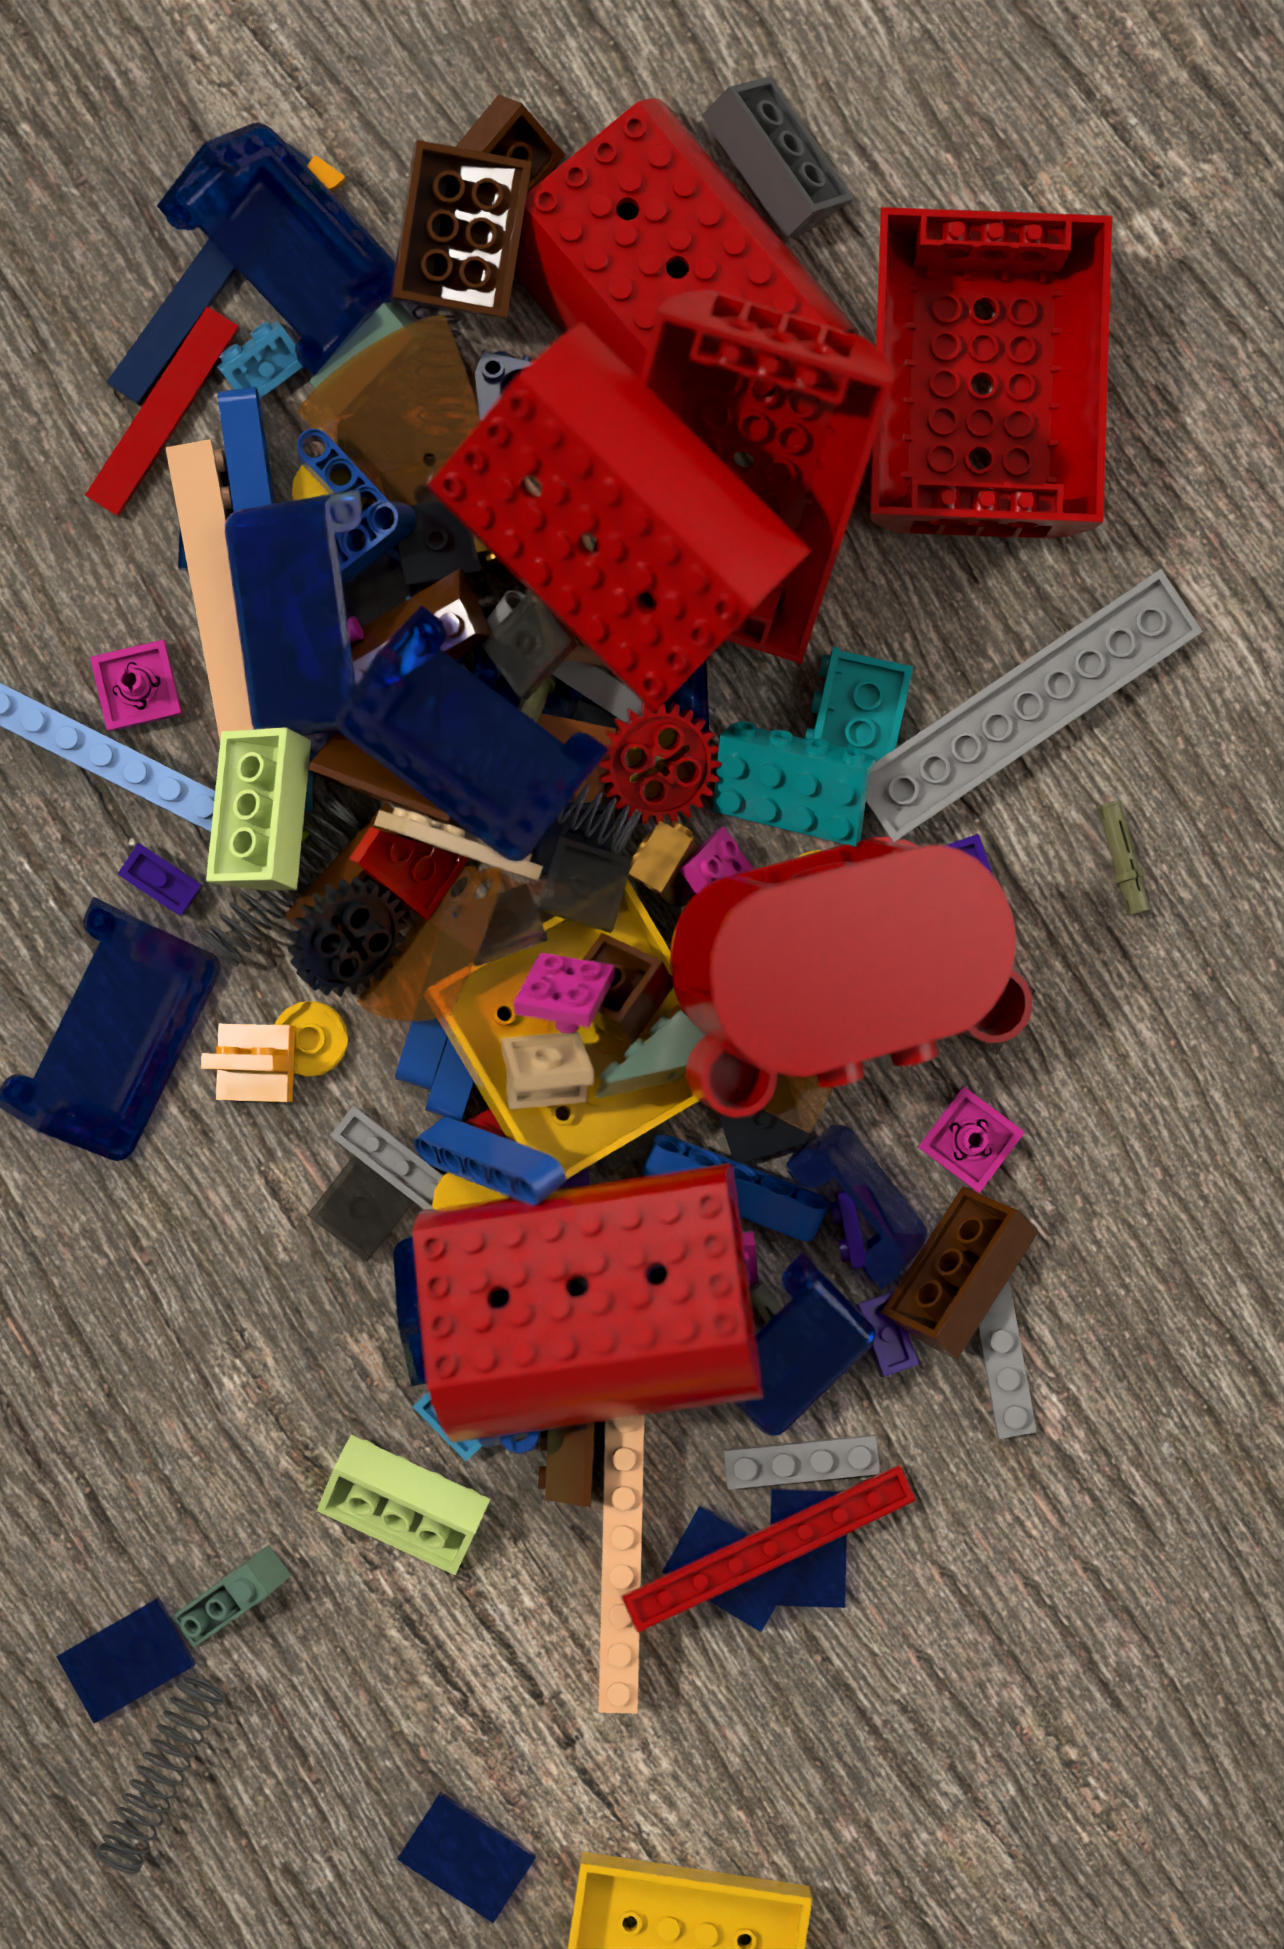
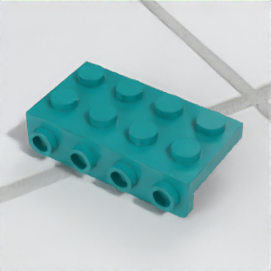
(860, 702)
(792, 782)

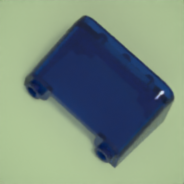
(842, 1155)
(805, 1347)

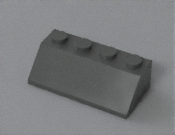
(776, 156)

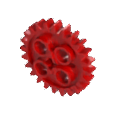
(674, 793)

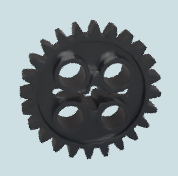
(325, 954)

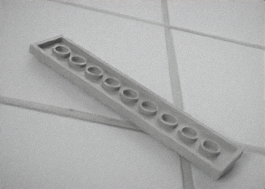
(1028, 705)

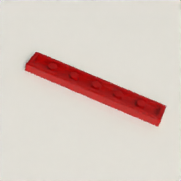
(162, 412)

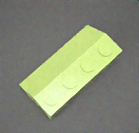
(259, 809)
(403, 1504)

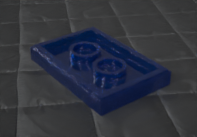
(821, 1572)
(749, 1601)
(126, 1660)
(466, 1857)

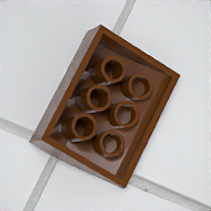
(460, 229)

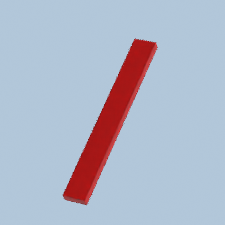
(768, 1548)

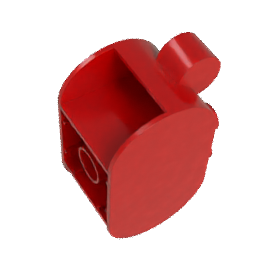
(842, 964)

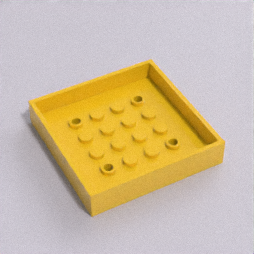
(592, 1126)
(682, 1908)

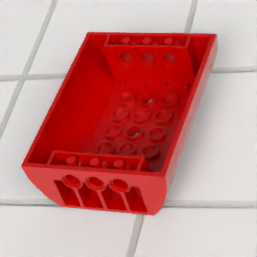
(613, 272)
(1038, 350)
(804, 439)
(648, 493)
(595, 1355)

